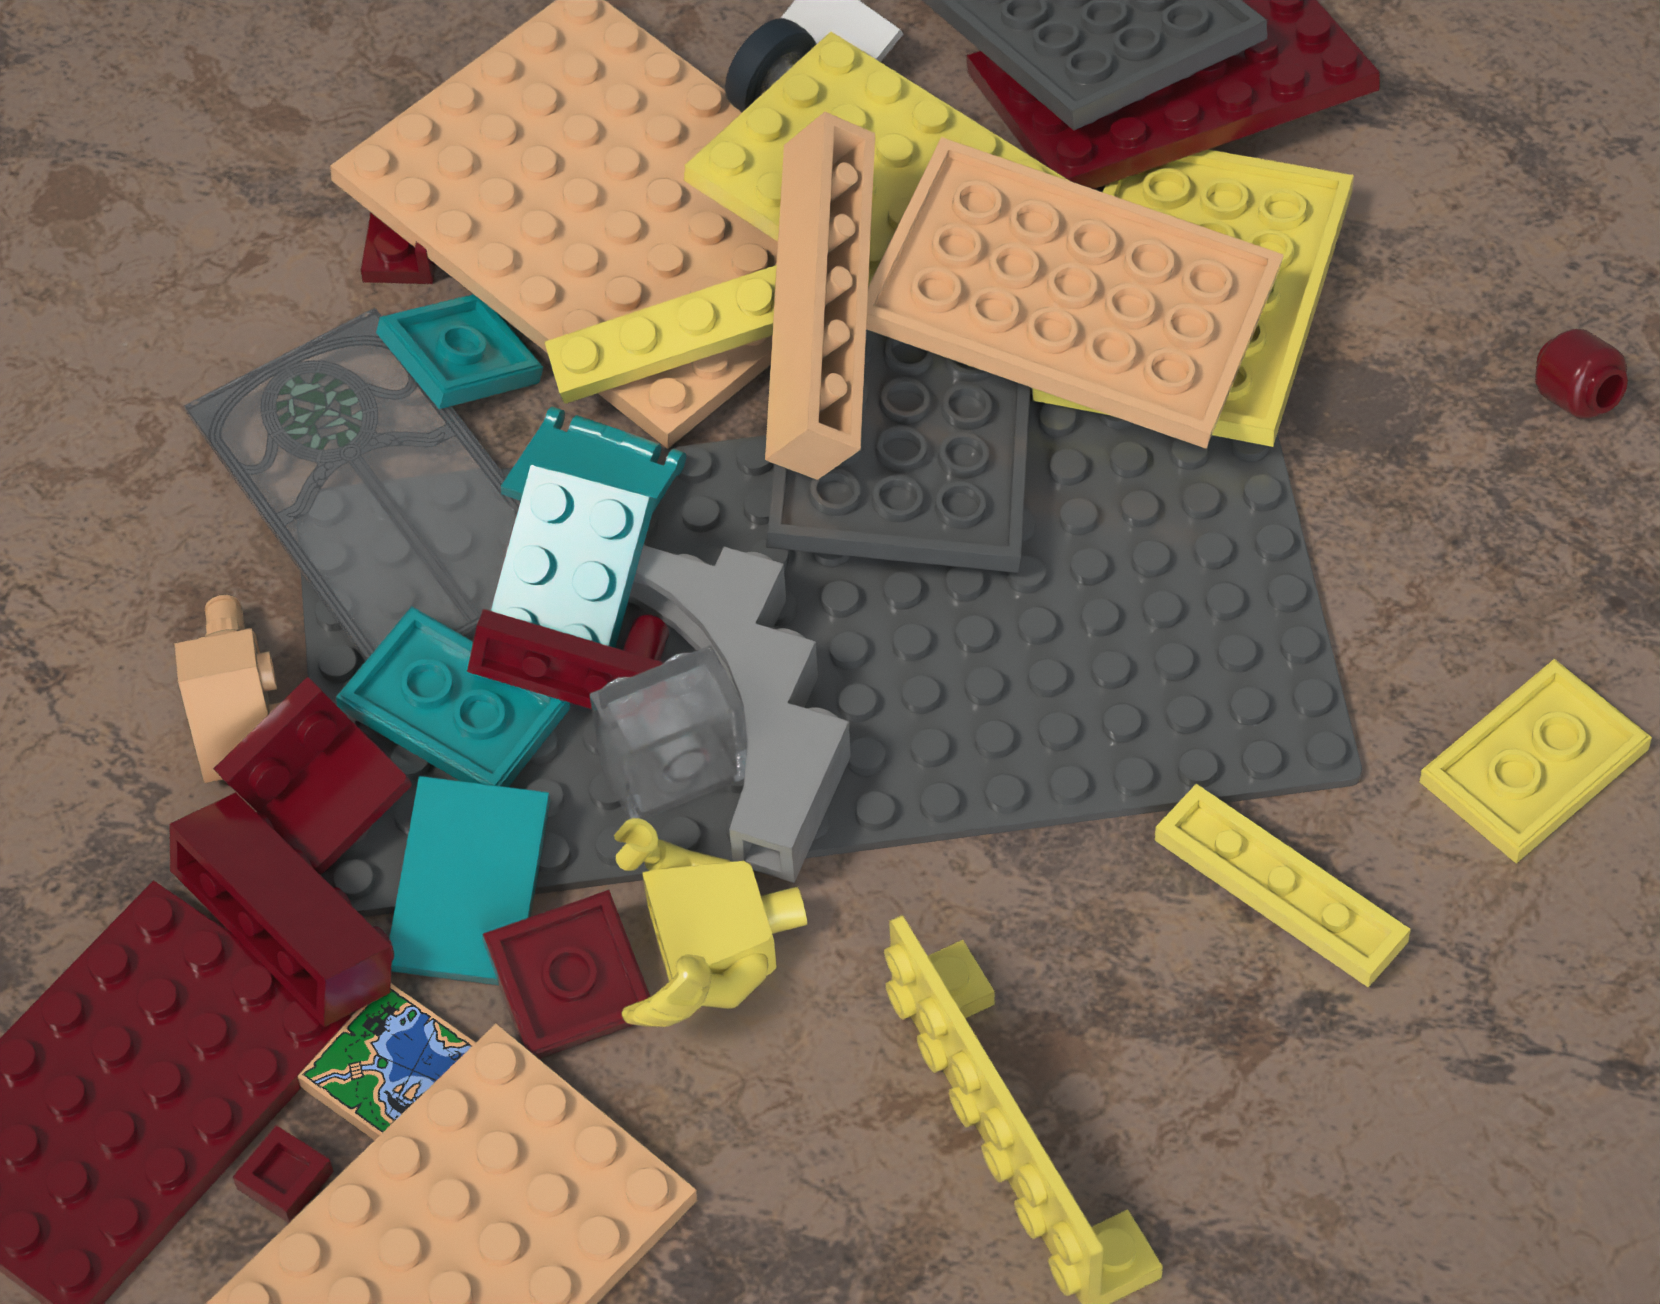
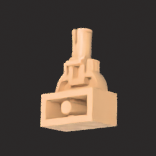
(223, 683)

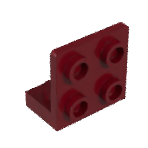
(313, 775)

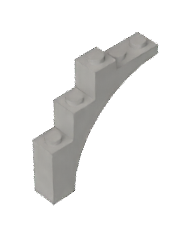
(791, 750)

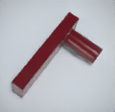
(560, 662)

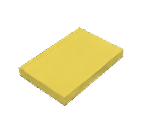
(1535, 760)

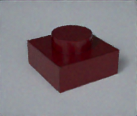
(283, 1174)

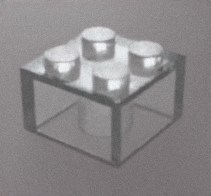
(670, 733)

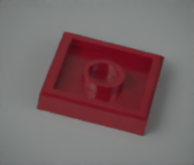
(566, 974)

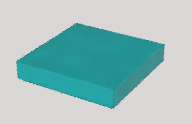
(459, 350)

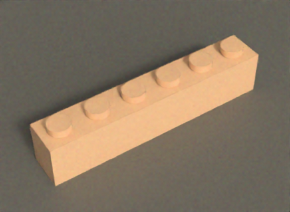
(821, 297)

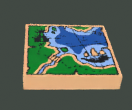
(383, 1061)

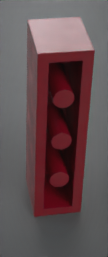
(281, 909)

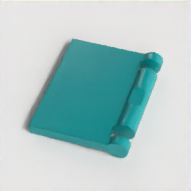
(595, 454)

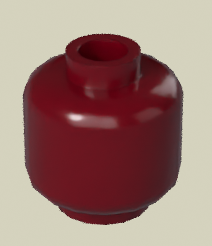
(1581, 373)

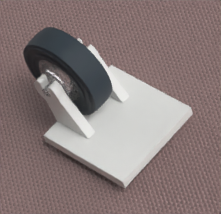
(785, 40)

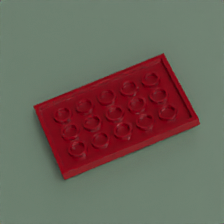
(1291, 74)
(137, 1093)

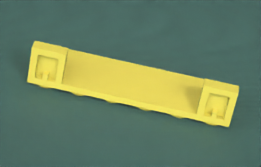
(938, 995)

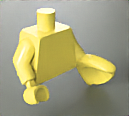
(707, 925)

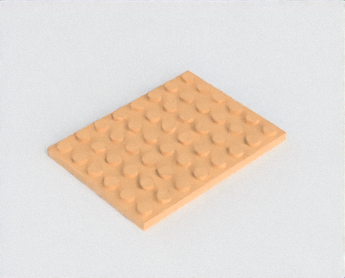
(564, 197)

